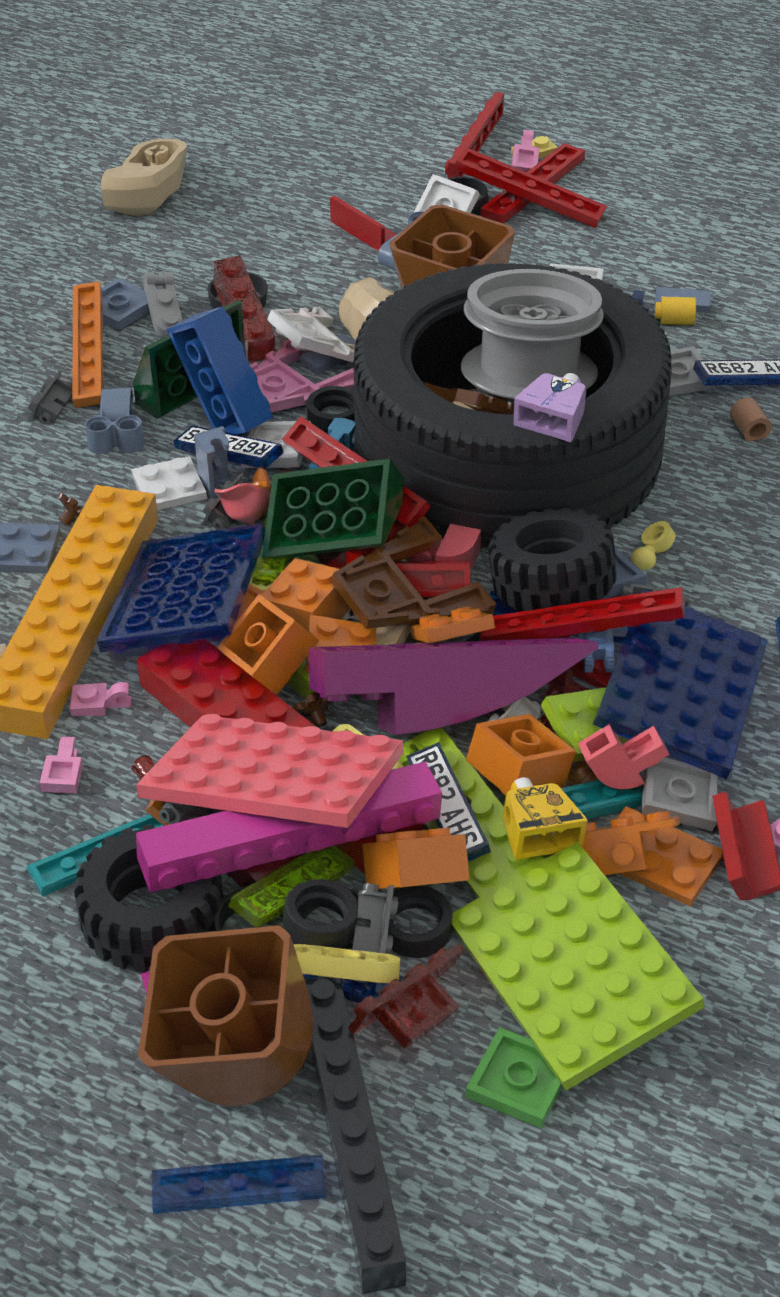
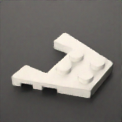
(309, 332)

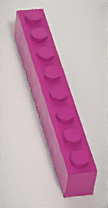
(242, 840)

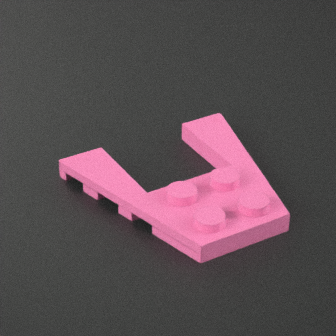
(287, 387)

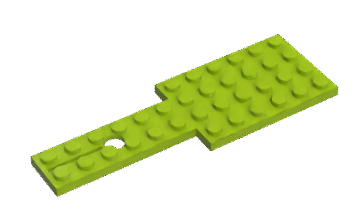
(561, 944)

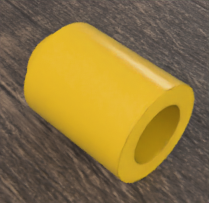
(676, 310)

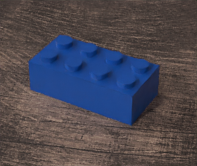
(220, 371)

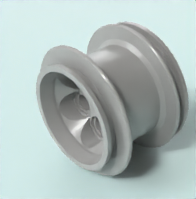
(529, 329)

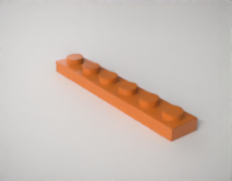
(87, 344)

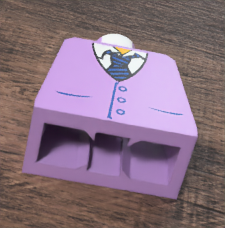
(551, 406)

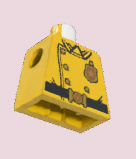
(541, 819)

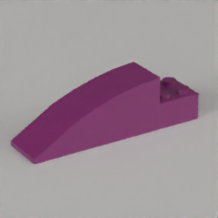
(441, 681)

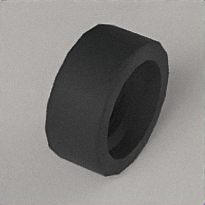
(328, 397)
(320, 894)
(424, 943)

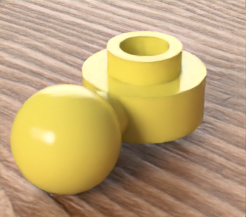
(657, 539)

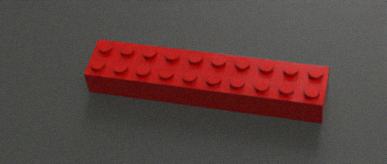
(202, 681)

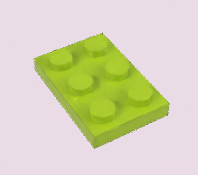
(574, 715)

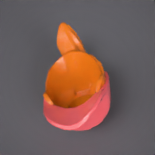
(247, 500)

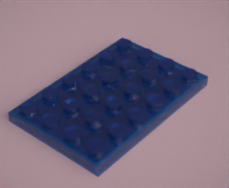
(183, 589)
(688, 683)

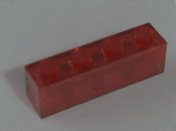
(234, 284)

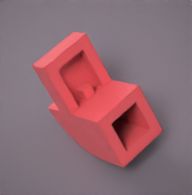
(458, 544)
(619, 763)

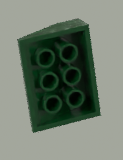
(161, 378)
(332, 509)

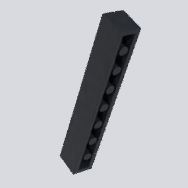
(354, 1141)

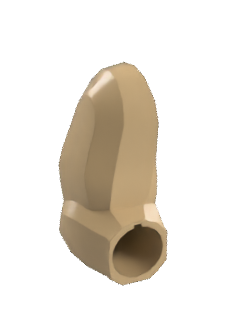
(145, 177)

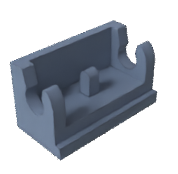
(212, 458)

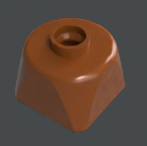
(448, 240)
(227, 1014)

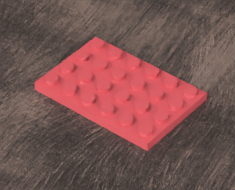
(272, 770)

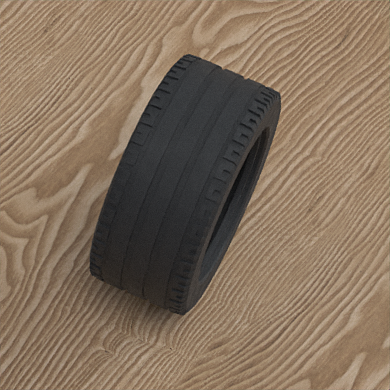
(479, 464)

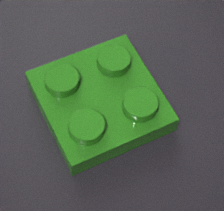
(515, 1079)

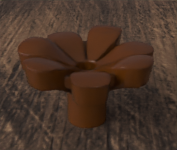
(71, 508)
(314, 708)

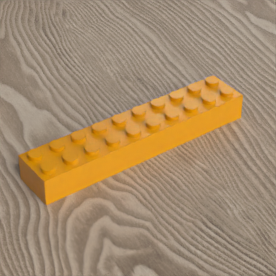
(71, 609)

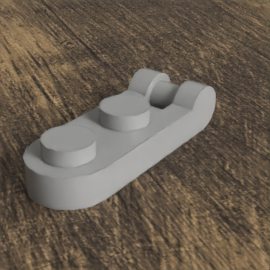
(162, 302)

